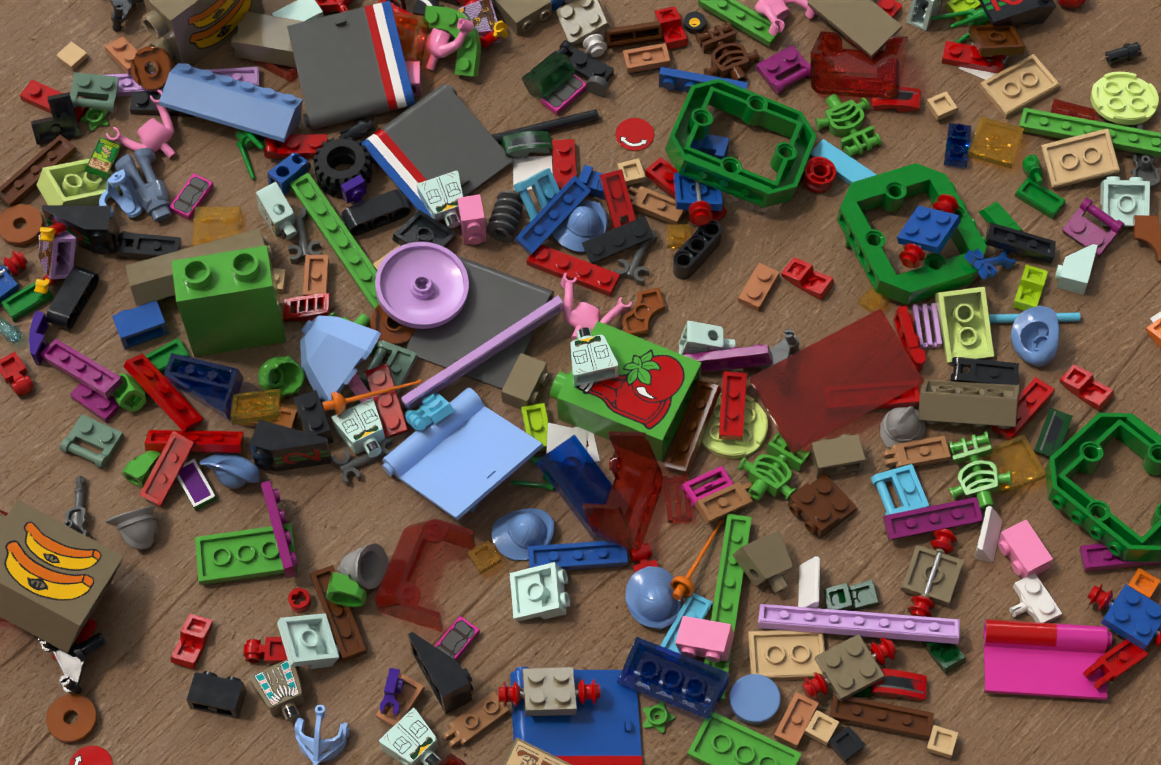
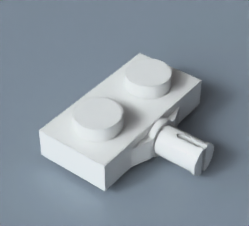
(1035, 600)

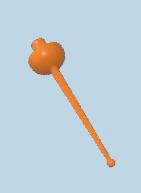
(338, 402)
(682, 584)

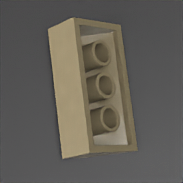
(969, 403)

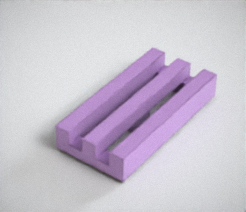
(925, 309)

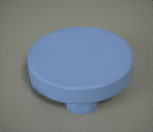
(754, 699)

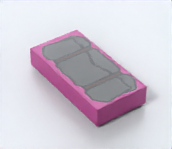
(564, 94)
(191, 196)
(457, 638)

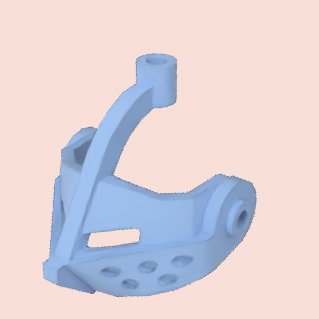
(127, 201)
(313, 747)

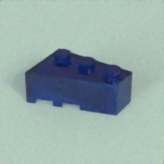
(205, 382)

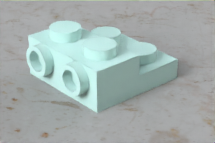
(1125, 198)
(539, 592)
(308, 641)

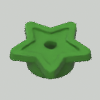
(91, 114)
(657, 710)

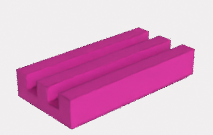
(692, 494)

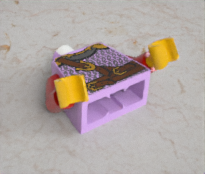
(485, 21)
(55, 255)

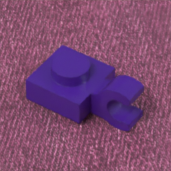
(354, 190)
(393, 687)

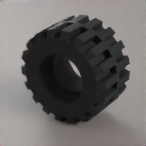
(341, 152)

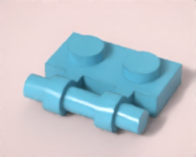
(431, 410)

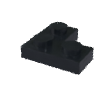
(62, 122)

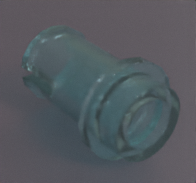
(10, 332)

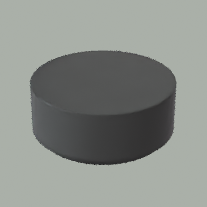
(597, 85)

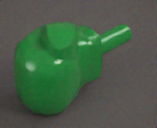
(1033, 168)

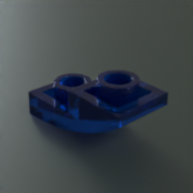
(957, 145)

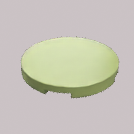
(1124, 98)
(754, 432)

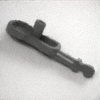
(1144, 166)
(77, 516)

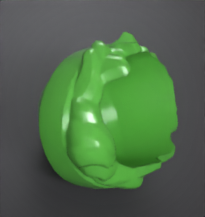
(281, 374)

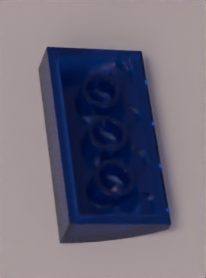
(576, 478)
(673, 678)

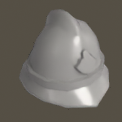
(901, 426)
(136, 527)
(365, 565)

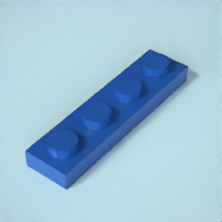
(683, 80)
(552, 215)
(579, 555)

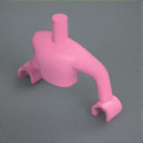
(777, 11)
(438, 42)
(152, 133)
(585, 314)

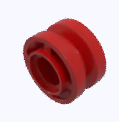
(820, 166)

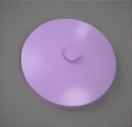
(421, 285)

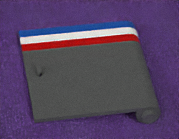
(350, 65)
(435, 140)

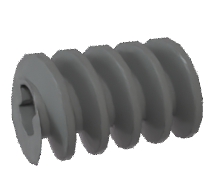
(505, 216)

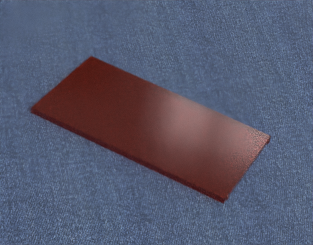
(836, 380)

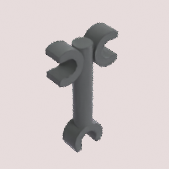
(303, 248)
(633, 271)
(349, 467)

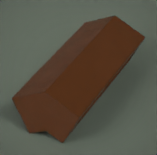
(633, 30)

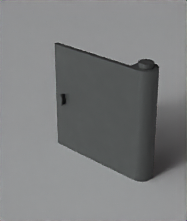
(491, 307)

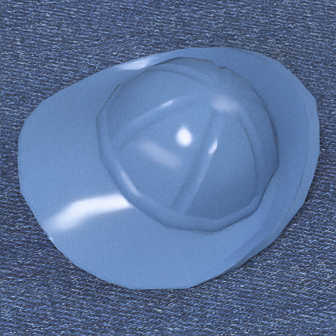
(582, 224)
(1036, 335)
(232, 469)
(522, 529)
(651, 597)

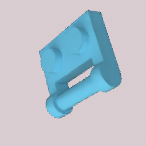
(544, 189)
(906, 487)

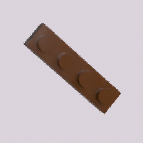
(27, 177)
(693, 427)
(339, 618)
(882, 716)

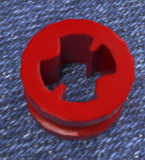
(295, 594)

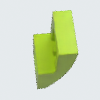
(1030, 288)

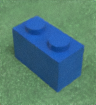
(140, 324)

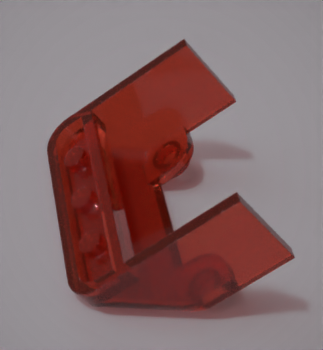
(633, 492)
(396, 593)

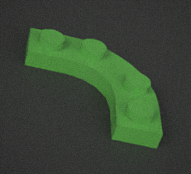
(469, 54)

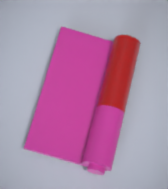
(1043, 658)

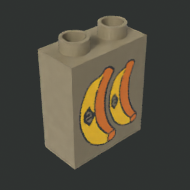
(195, 27)
(50, 575)

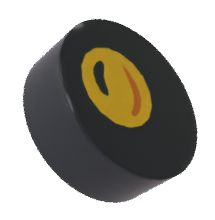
(694, 22)

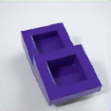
(37, 340)

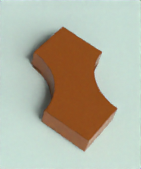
(1148, 230)
(648, 305)

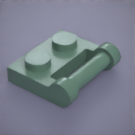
(94, 87)
(400, 362)
(95, 435)

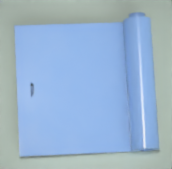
(461, 455)

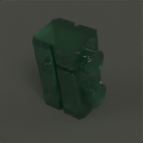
(548, 75)

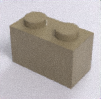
(524, 382)
(837, 455)

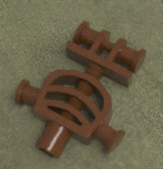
(728, 57)

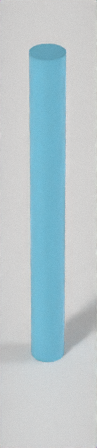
(1009, 318)

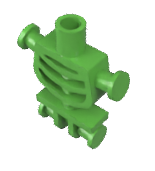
(841, 120)
(771, 471)
(975, 483)

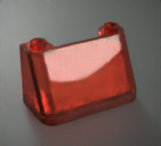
(854, 72)

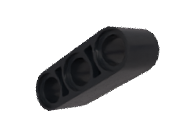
(376, 212)
(695, 258)
(72, 297)

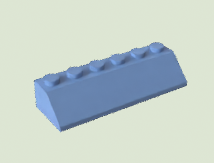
(231, 102)

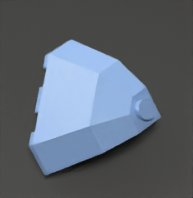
(331, 352)

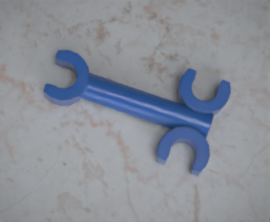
(986, 266)

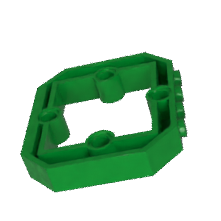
(728, 173)
(889, 191)
(1081, 506)

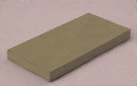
(859, 22)

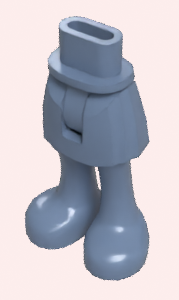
(152, 195)

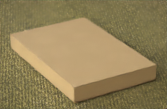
(1019, 86)
(1080, 158)
(785, 654)

